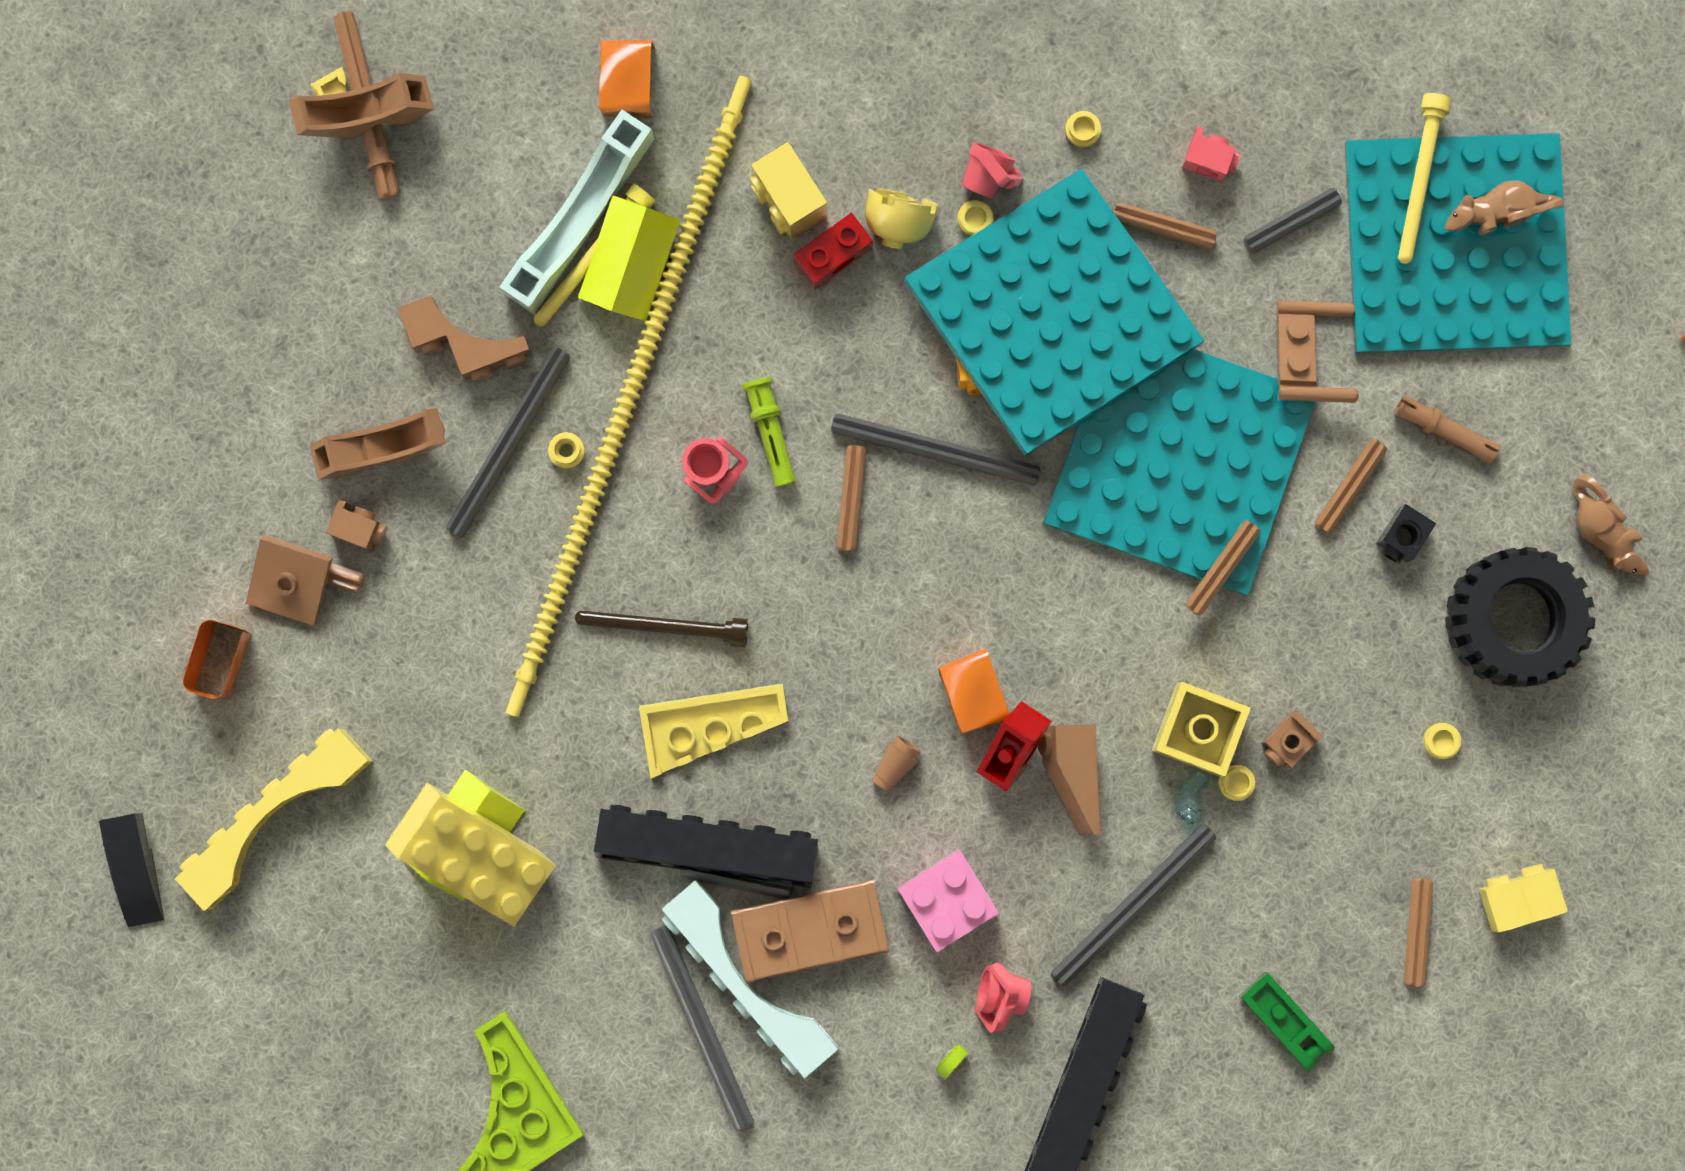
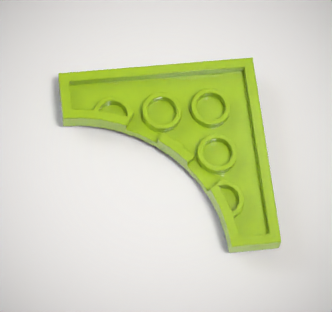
(525, 1110)

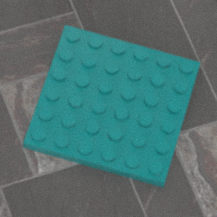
(1459, 285)
(1053, 311)
(1183, 467)

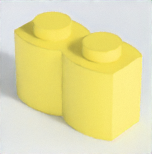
(1522, 899)

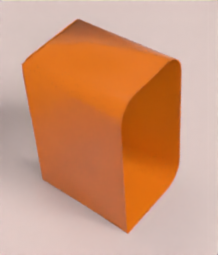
(625, 77)
(198, 656)
(974, 691)

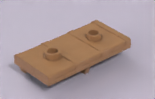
(809, 931)

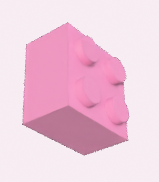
(947, 900)

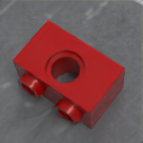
(833, 251)
(1013, 746)

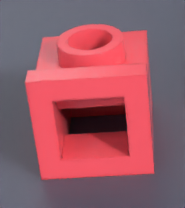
(1210, 156)

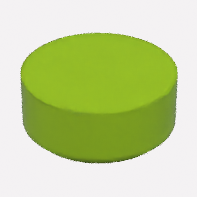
(951, 1061)

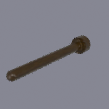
(731, 631)

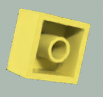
(788, 190)
(1201, 729)

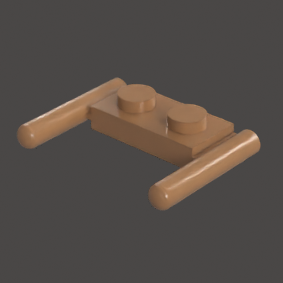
(1297, 351)

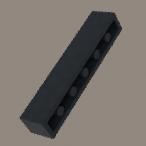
(705, 847)
(1087, 1078)

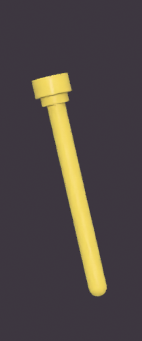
(1434, 110)
(634, 194)

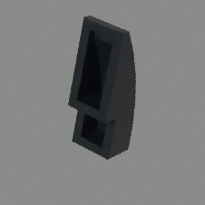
(132, 868)

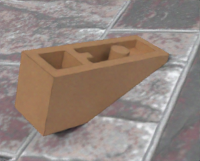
(1071, 763)

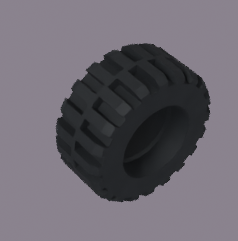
(1566, 609)

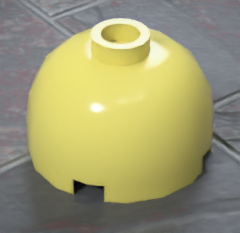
(898, 217)

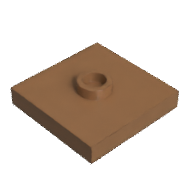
(289, 580)

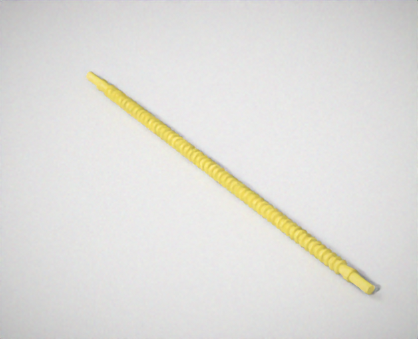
(731, 117)

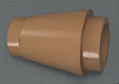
(896, 762)

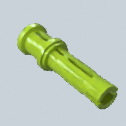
(766, 415)

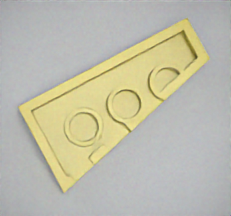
(696, 726)

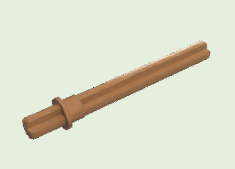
(377, 149)

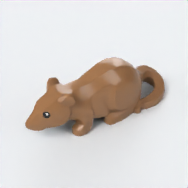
(1507, 203)
(1601, 526)

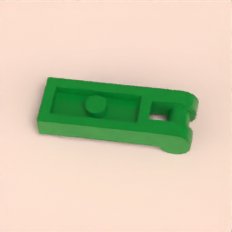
(1286, 1020)

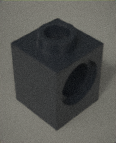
(1416, 524)

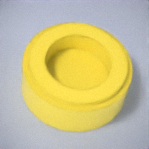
(974, 217)
(1442, 741)

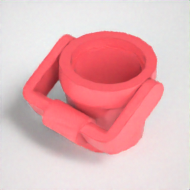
(990, 170)
(708, 464)
(1001, 994)

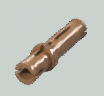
(1446, 429)

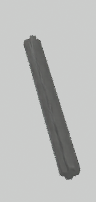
(508, 442)
(935, 449)
(1133, 905)
(702, 1028)

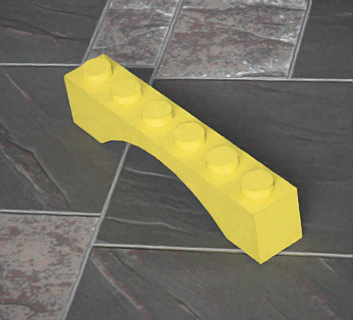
(218, 868)

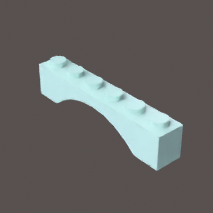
(555, 248)
(797, 1036)

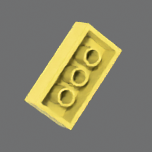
(470, 855)

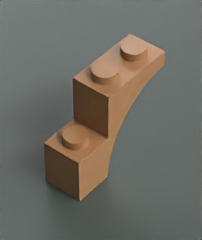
(353, 112)
(474, 356)
(380, 445)

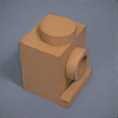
(356, 526)
(1301, 729)

